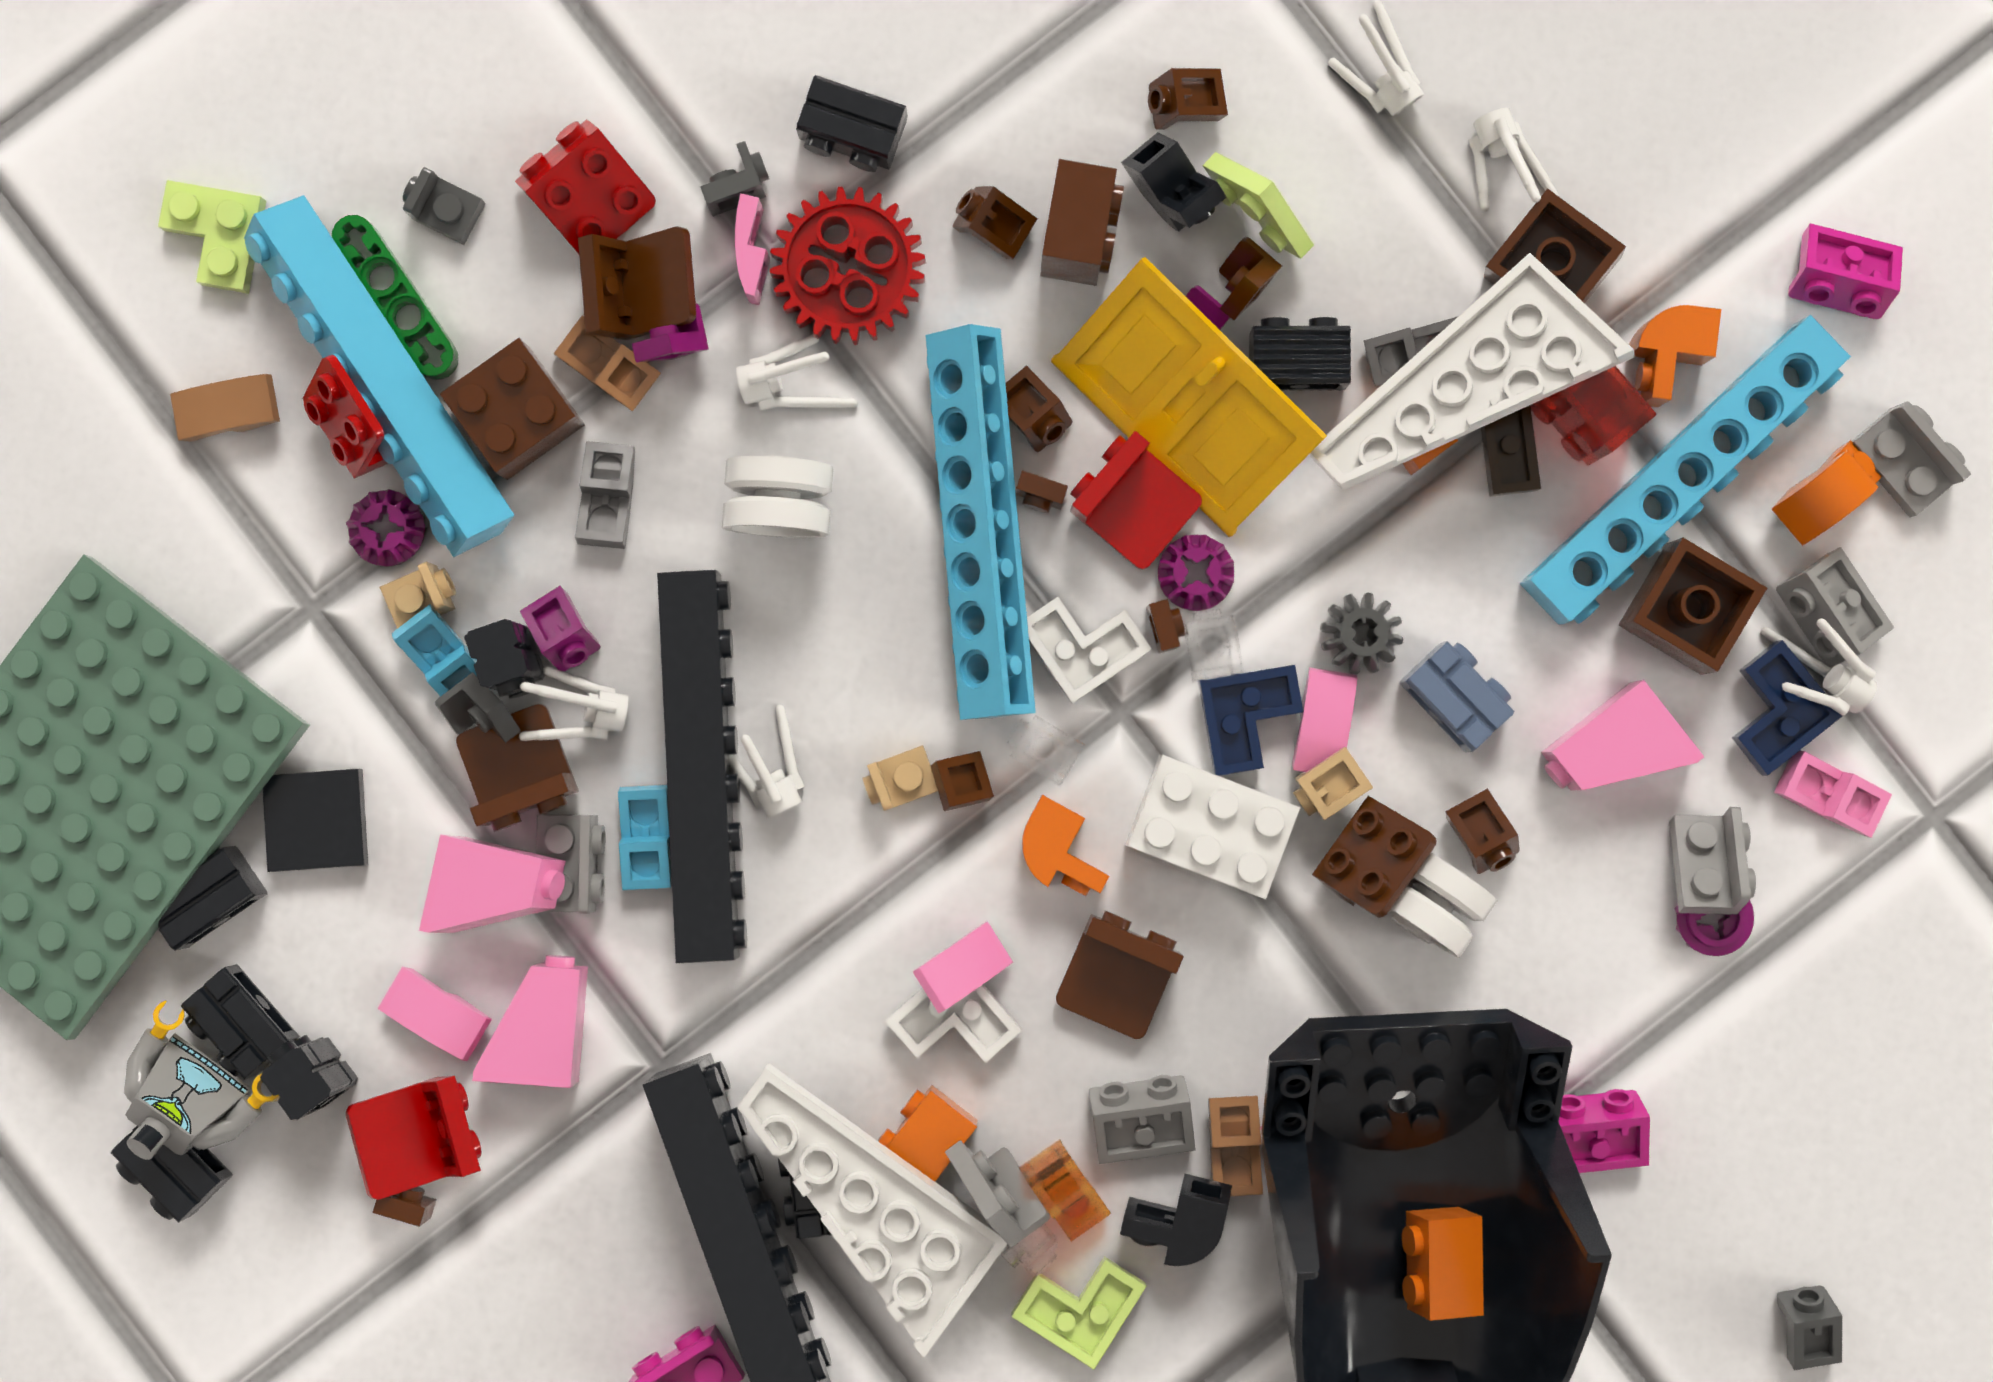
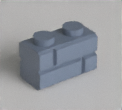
(1458, 695)

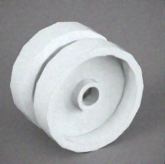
(777, 493)
(1428, 905)

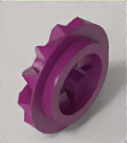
(398, 545)
(1173, 572)
(1732, 930)

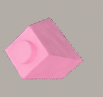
(1620, 742)
(487, 884)
(541, 1029)

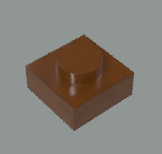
(1040, 492)
(1165, 625)
(962, 781)
(407, 1207)

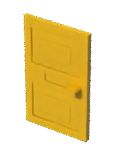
(1189, 393)

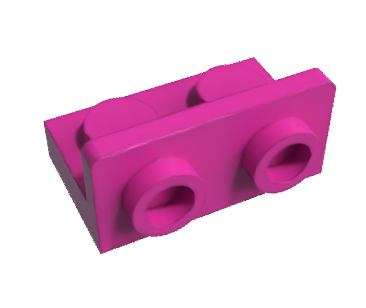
(1847, 272)
(1606, 1130)
(696, 1359)

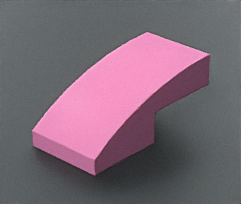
(751, 260)
(1325, 717)
(1833, 793)
(962, 967)
(434, 1014)

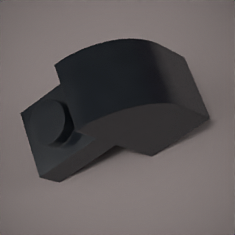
(1172, 183)
(1189, 1229)

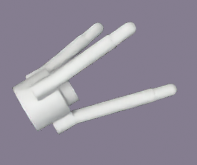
(1398, 86)
(1500, 137)
(762, 379)
(1847, 686)
(602, 707)
(774, 790)

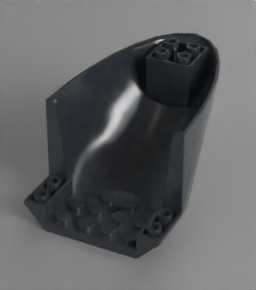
(1466, 1136)

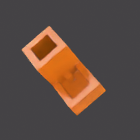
(1675, 335)
(1828, 493)
(1046, 844)

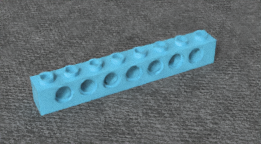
(1803, 347)
(980, 522)

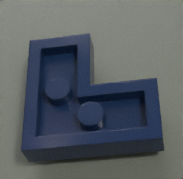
(1234, 705)
(1790, 719)

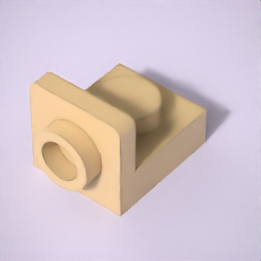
(417, 590)
(900, 779)
(1331, 785)

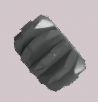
(1377, 633)

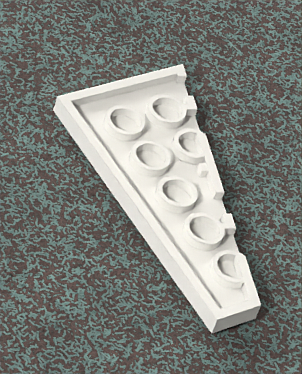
(1492, 360)
(887, 1216)

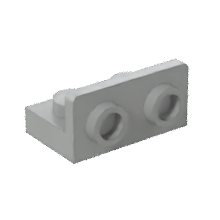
(1911, 457)
(1840, 596)
(577, 842)
(1712, 862)
(1142, 1119)
(999, 1191)

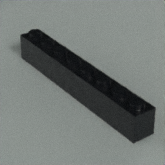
(699, 766)

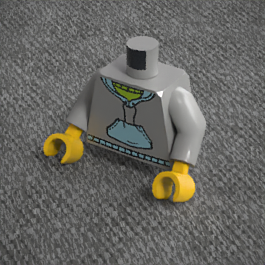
(184, 1095)

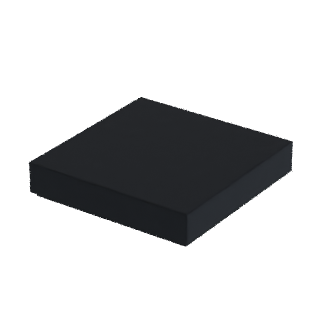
(315, 820)

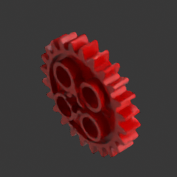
(867, 227)

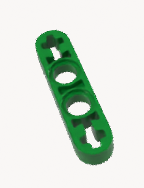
(399, 294)

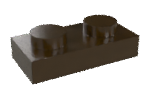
(1511, 454)

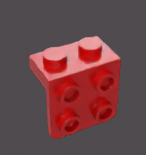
(585, 185)
(344, 418)
(1134, 501)
(413, 1136)

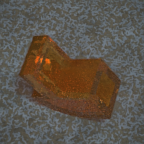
(1064, 1190)

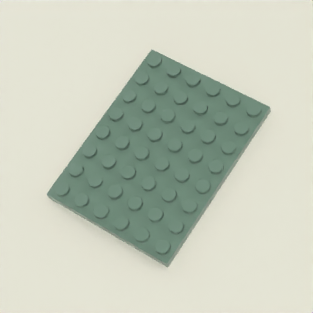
(116, 782)

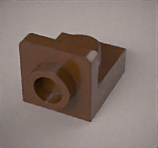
(1187, 96)
(994, 220)
(1248, 273)
(1035, 410)
(1484, 832)

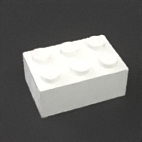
(1212, 826)

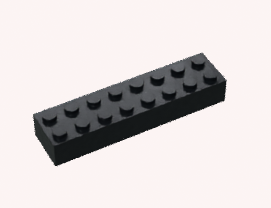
(736, 1223)

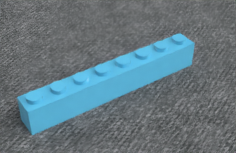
(345, 321)

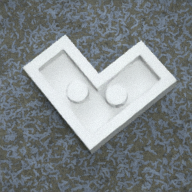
(1083, 661)
(976, 1017)

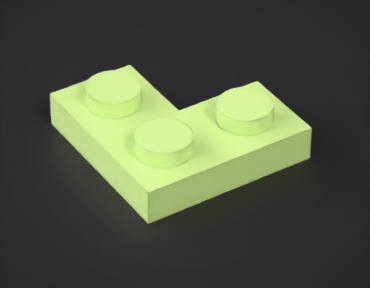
(1262, 203)
(222, 221)
(1084, 1323)

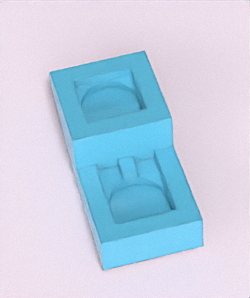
(435, 649)
(644, 837)

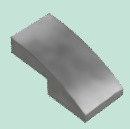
(1395, 349)
(606, 495)

